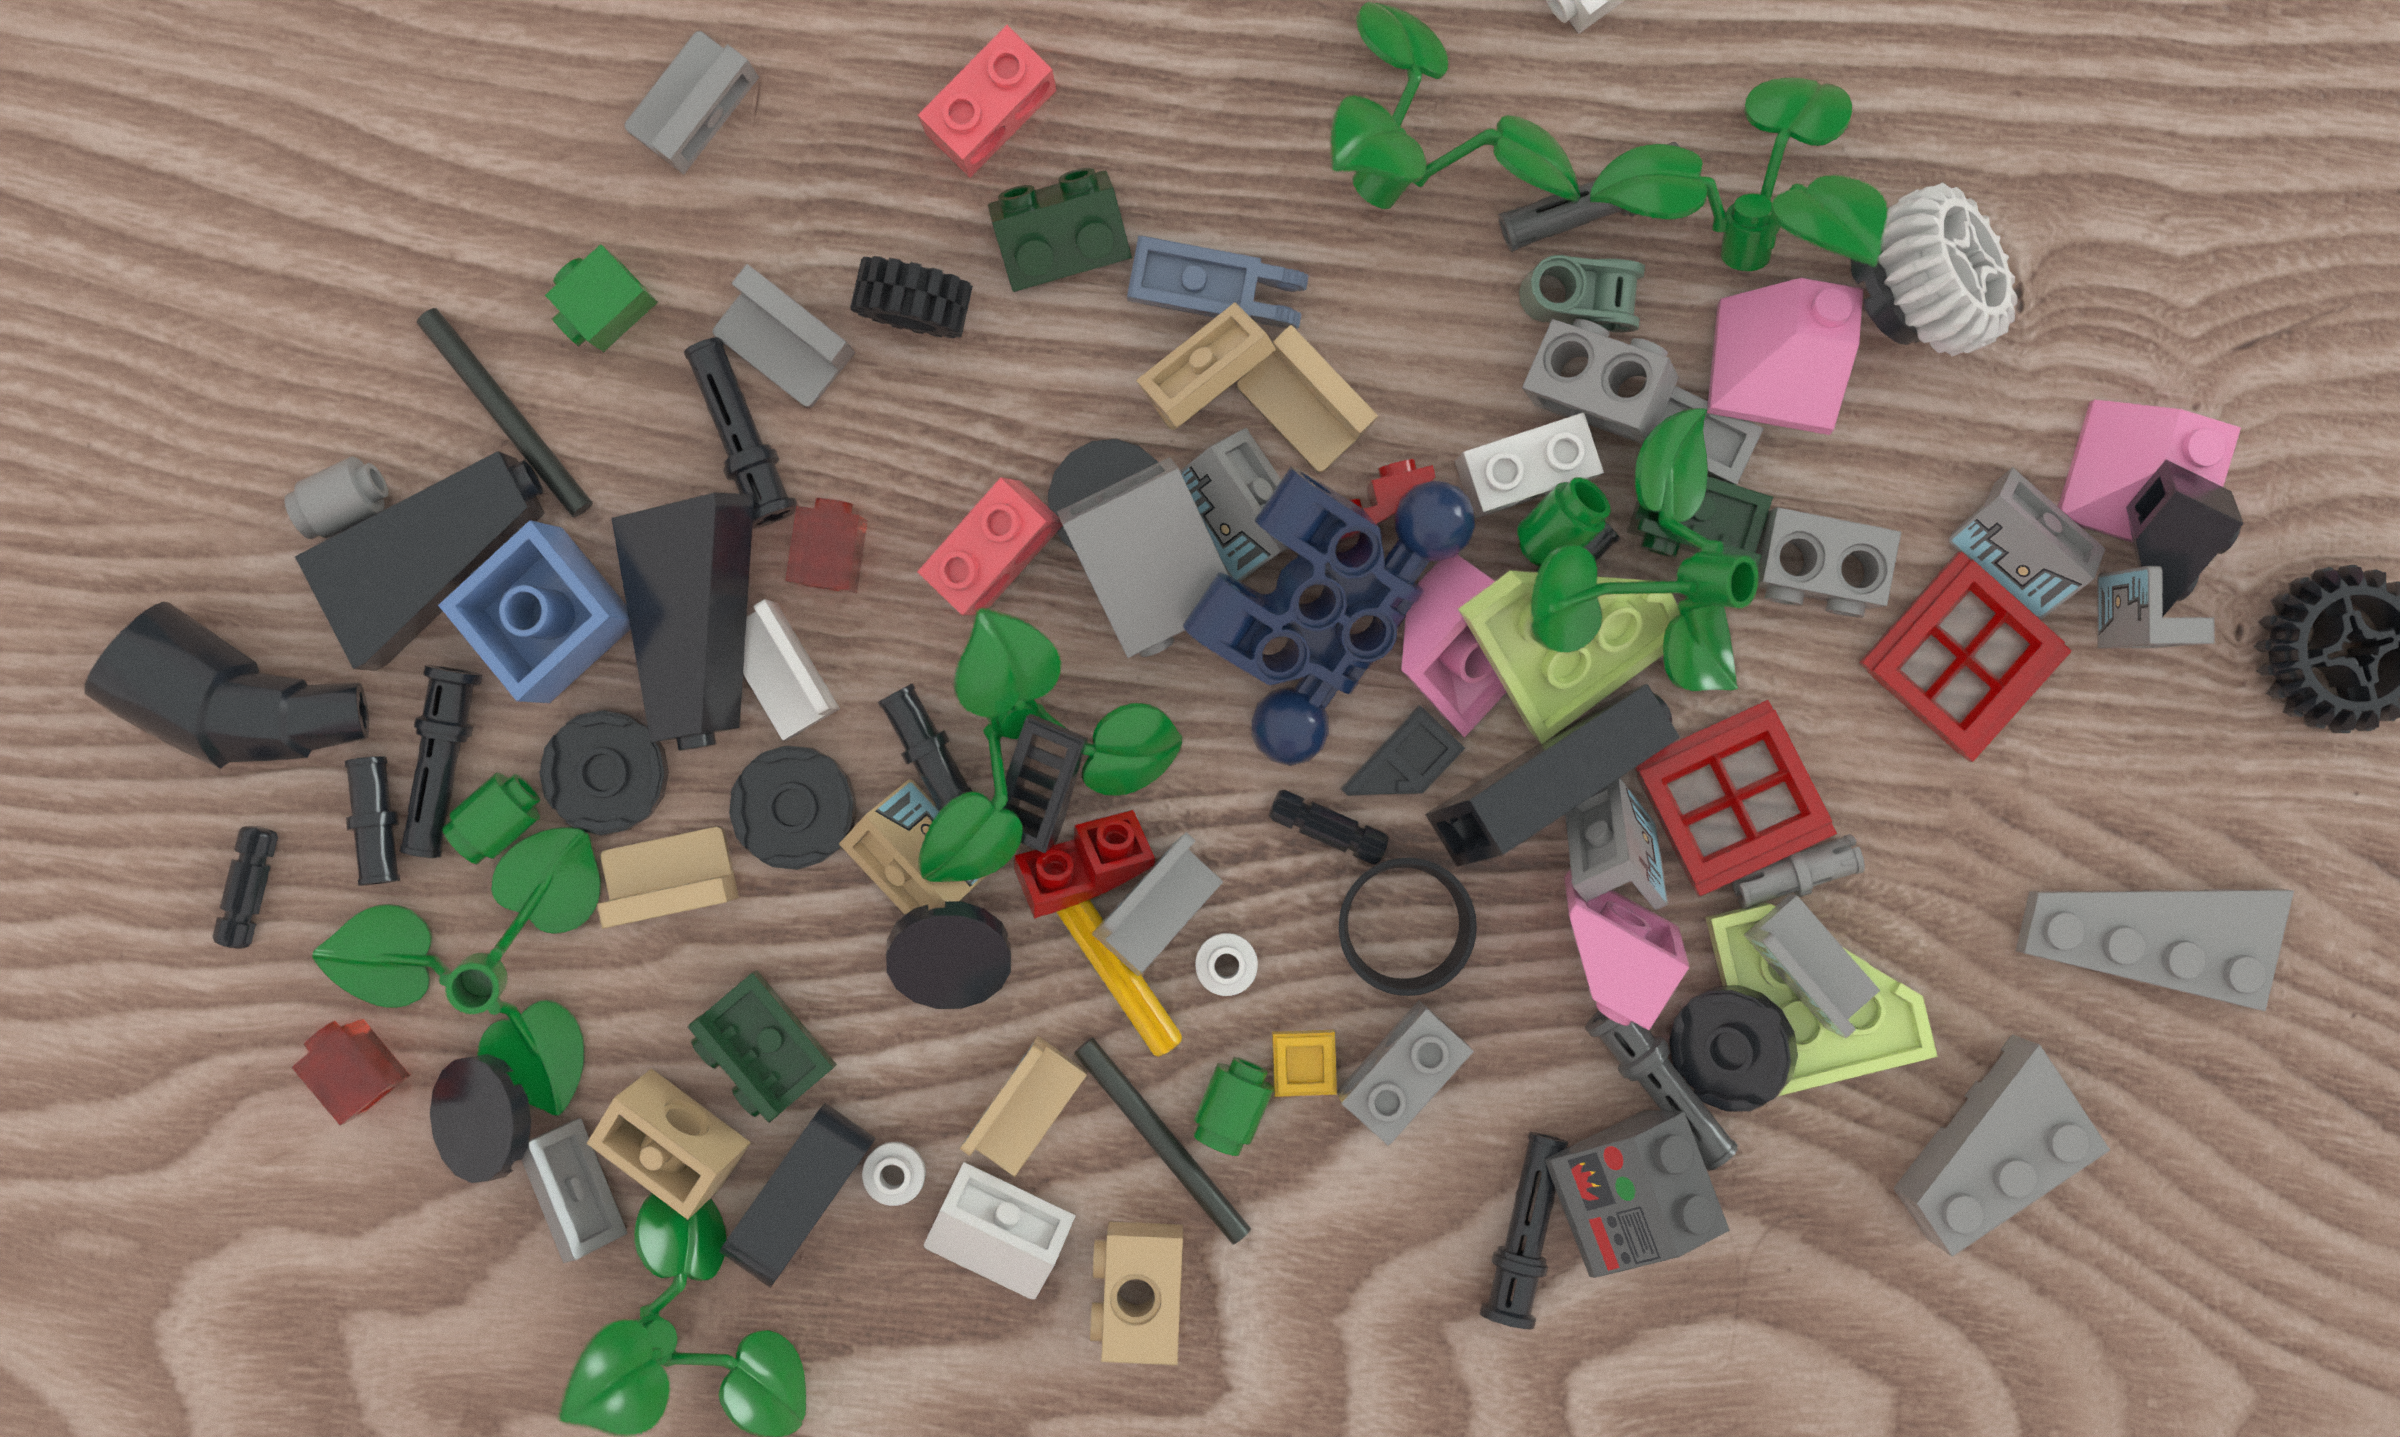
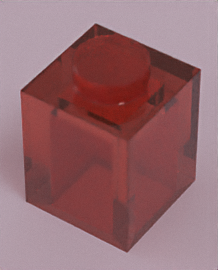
(827, 546)
(349, 1069)

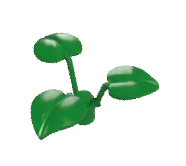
(1389, 160)
(1829, 213)
(1698, 641)
(998, 679)
(385, 962)
(620, 1373)

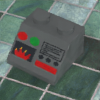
(1637, 1193)

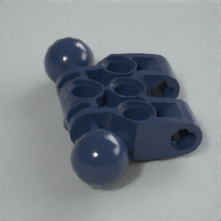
(1310, 518)

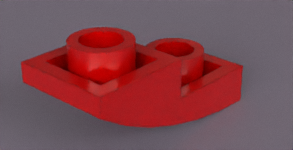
(1387, 490)
(1096, 861)

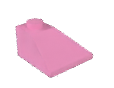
(1785, 354)
(2126, 446)
(1441, 650)
(1627, 955)

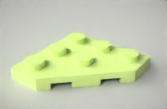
(1559, 686)
(1889, 1027)

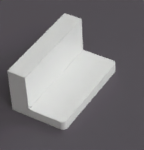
(783, 673)
(999, 1231)

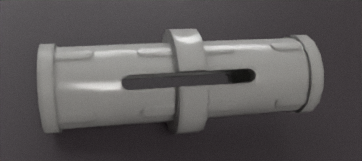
(1801, 872)

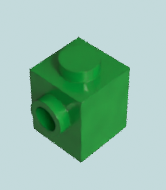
(598, 299)

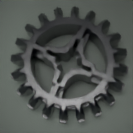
(2326, 603)

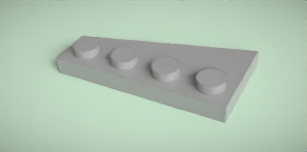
(2187, 941)

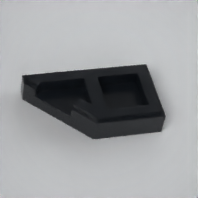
(1406, 759)

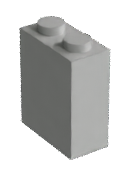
(1144, 555)

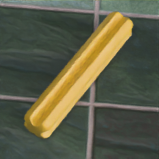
(1126, 987)

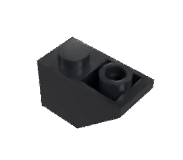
(2181, 527)

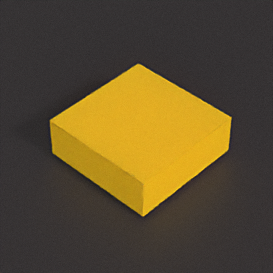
(1304, 1063)

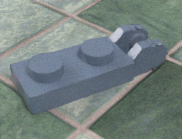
(1209, 281)

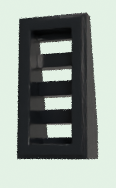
(1039, 831)

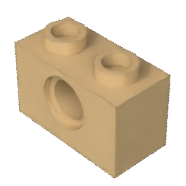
(668, 1143)
(1148, 1330)

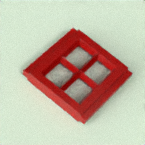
(1965, 656)
(1734, 798)

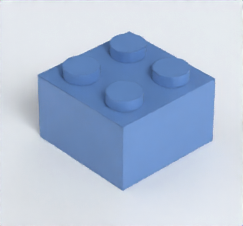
(538, 613)

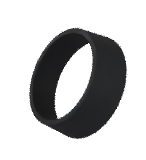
(1449, 967)

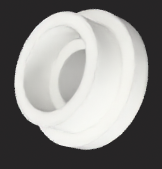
(1226, 944)
(894, 1154)

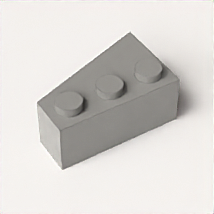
(2000, 1150)

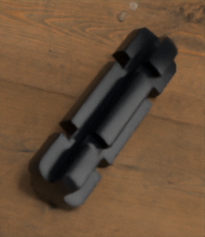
(1328, 827)
(245, 887)

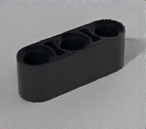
(797, 1194)

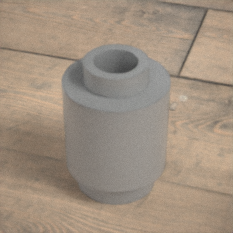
(336, 498)

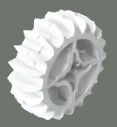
(1947, 270)

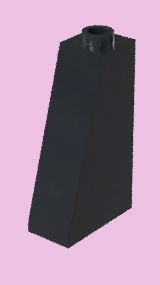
(395, 568)
(688, 611)
(1553, 777)

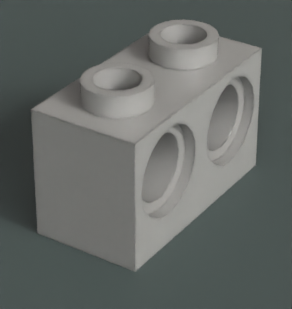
(1598, 384)
(1824, 547)
(1403, 1072)

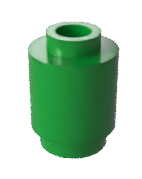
(1566, 516)
(492, 817)
(1232, 1106)

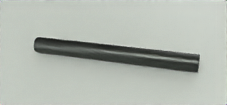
(504, 412)
(1162, 1141)

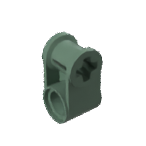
(1594, 291)

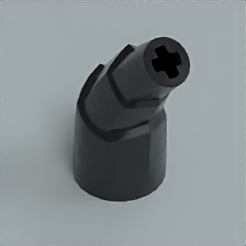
(213, 700)

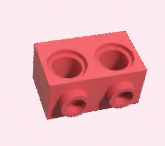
(988, 101)
(990, 546)

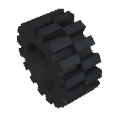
(911, 297)

